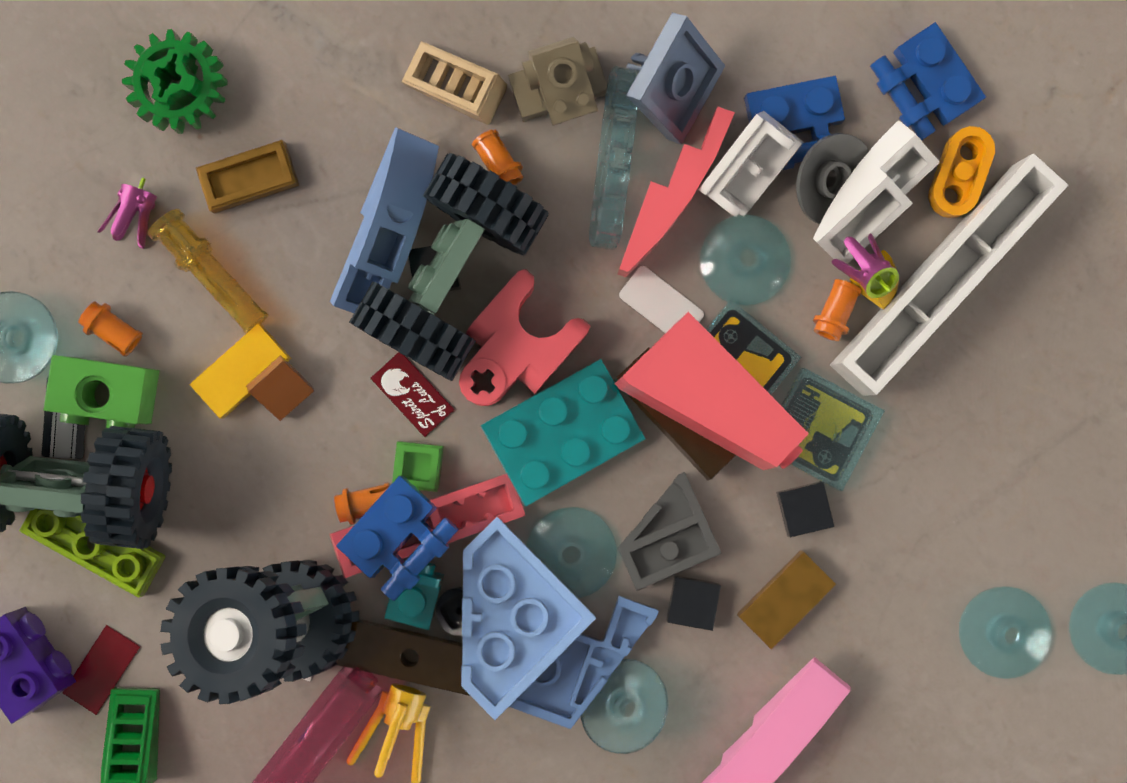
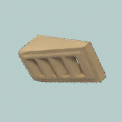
(481, 94)

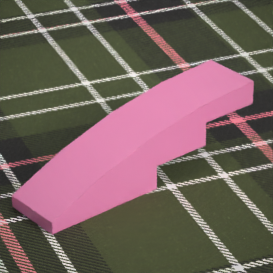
(783, 727)

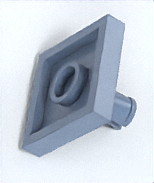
(675, 78)

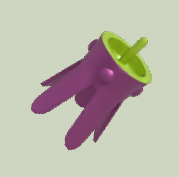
(129, 202)
(876, 273)

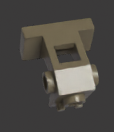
(559, 82)

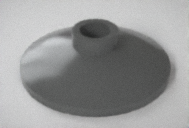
(825, 172)

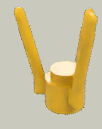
(402, 708)

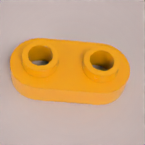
(962, 175)

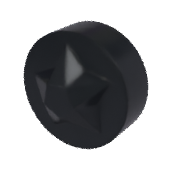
(450, 611)

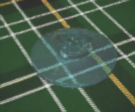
(732, 279)
(39, 332)
(584, 531)
(1096, 625)
(984, 630)
(606, 718)

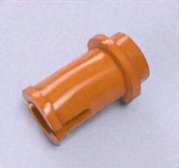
(497, 157)
(837, 310)
(109, 328)
(356, 503)

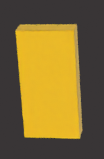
(225, 381)

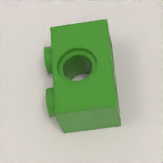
(73, 388)

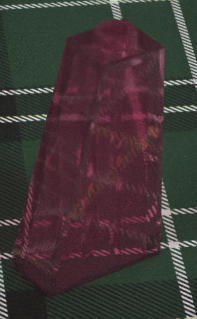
(323, 728)

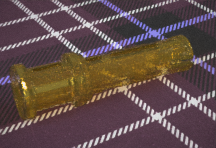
(195, 256)

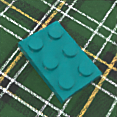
(562, 432)

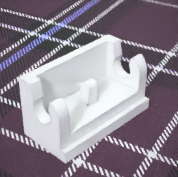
(751, 164)

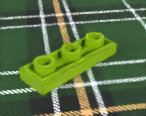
(123, 566)

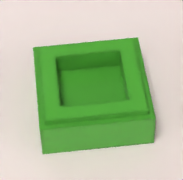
(419, 464)

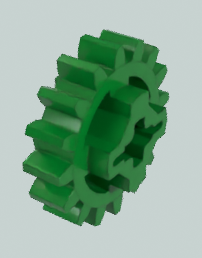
(174, 61)

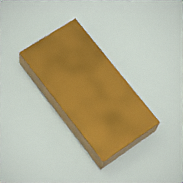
(247, 176)
(786, 599)

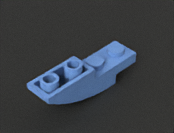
(390, 219)

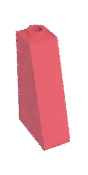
(712, 394)

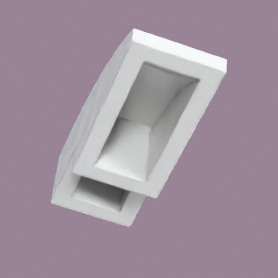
(875, 191)

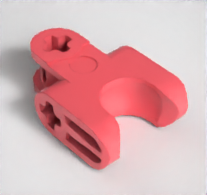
(512, 351)

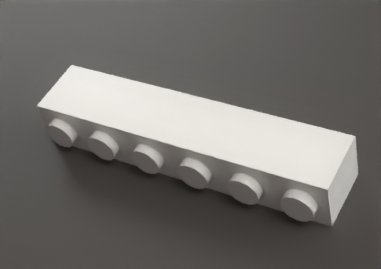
(948, 275)

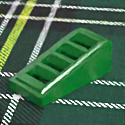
(115, 737)

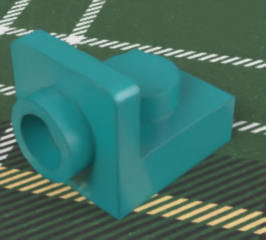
(417, 605)

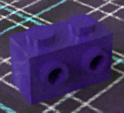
(29, 665)

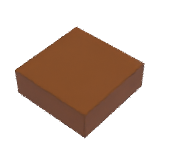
(280, 388)

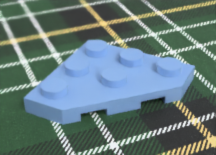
(512, 618)

